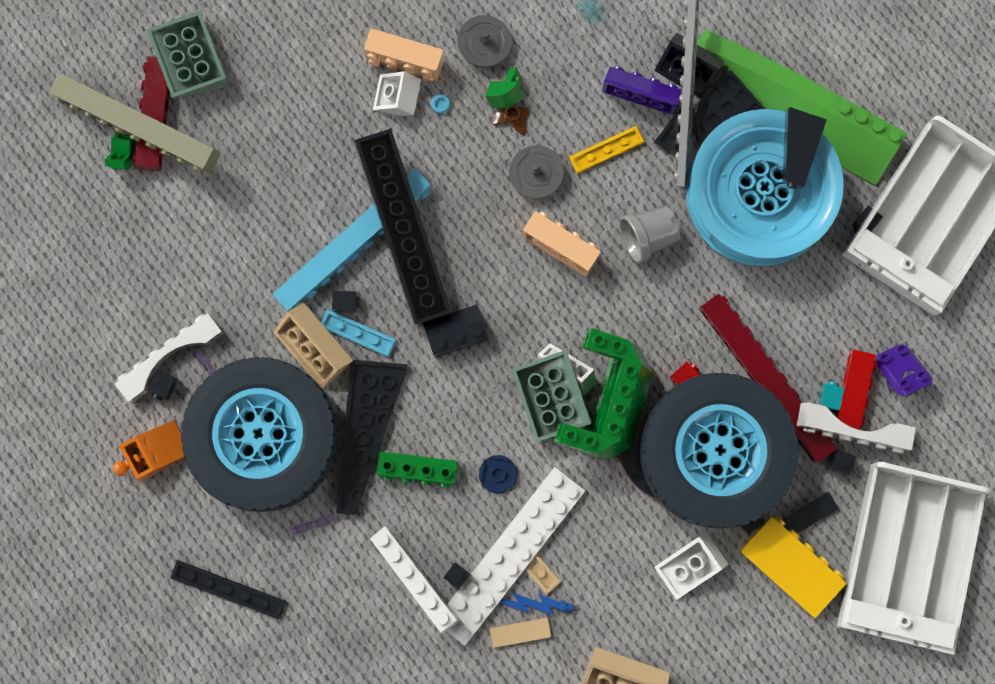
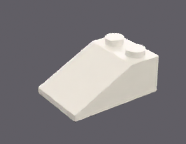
(691, 565)

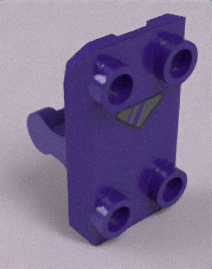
(903, 370)

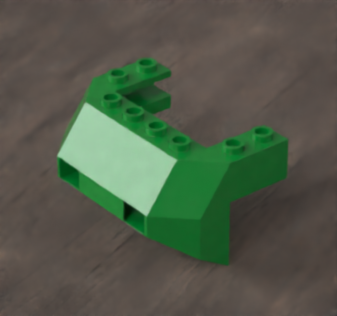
(618, 402)

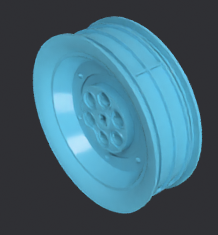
(749, 231)

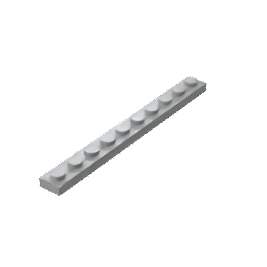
(686, 99)

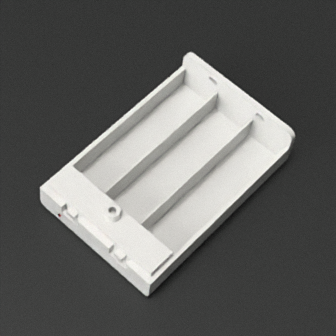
(933, 218)
(912, 557)

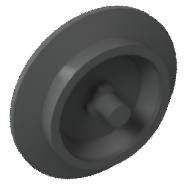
(484, 41)
(536, 171)

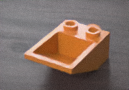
(157, 451)

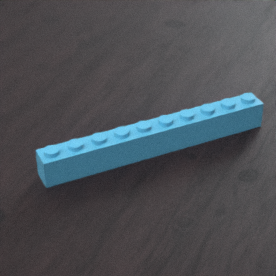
(340, 251)

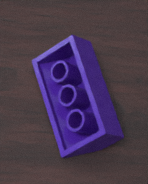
(641, 90)

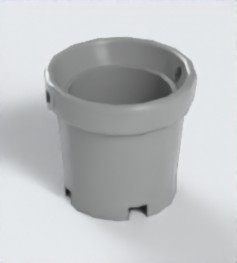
(648, 233)

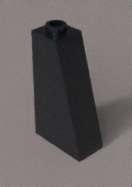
(800, 145)

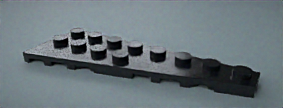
(369, 406)

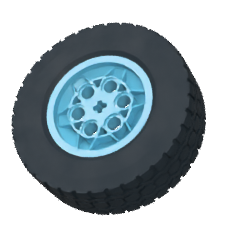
(298, 459)
(691, 488)

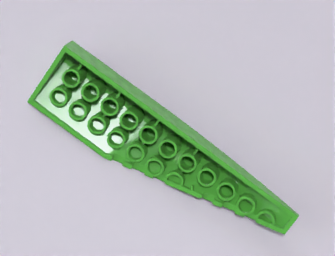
(859, 137)

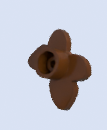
(513, 116)

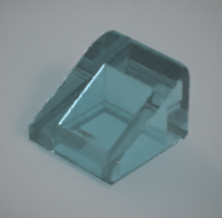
(588, 8)

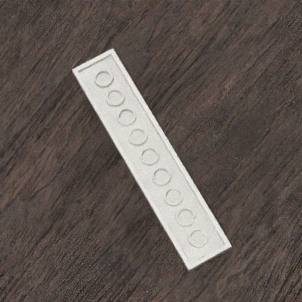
(512, 553)

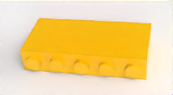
(793, 566)

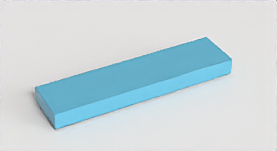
(358, 333)

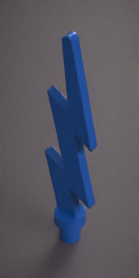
(544, 606)

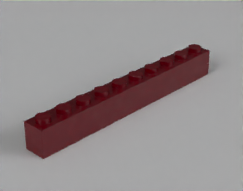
(762, 370)

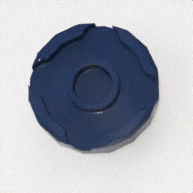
(501, 478)

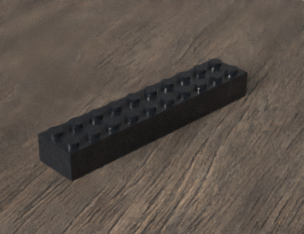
(402, 226)

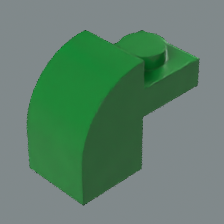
(505, 93)
(121, 152)

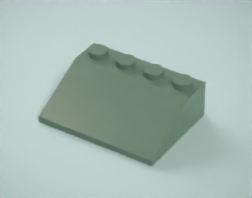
(187, 56)
(550, 395)

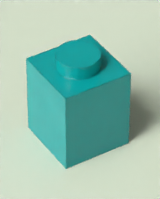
(831, 396)

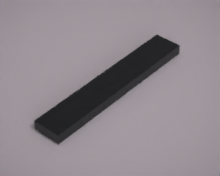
(228, 589)

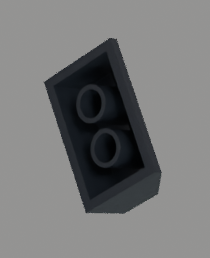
(706, 67)
(455, 331)

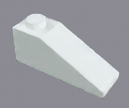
(584, 374)

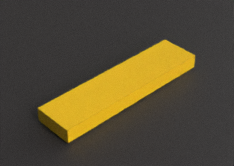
(606, 150)

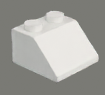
(397, 93)

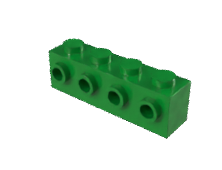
(416, 468)

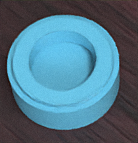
(440, 104)

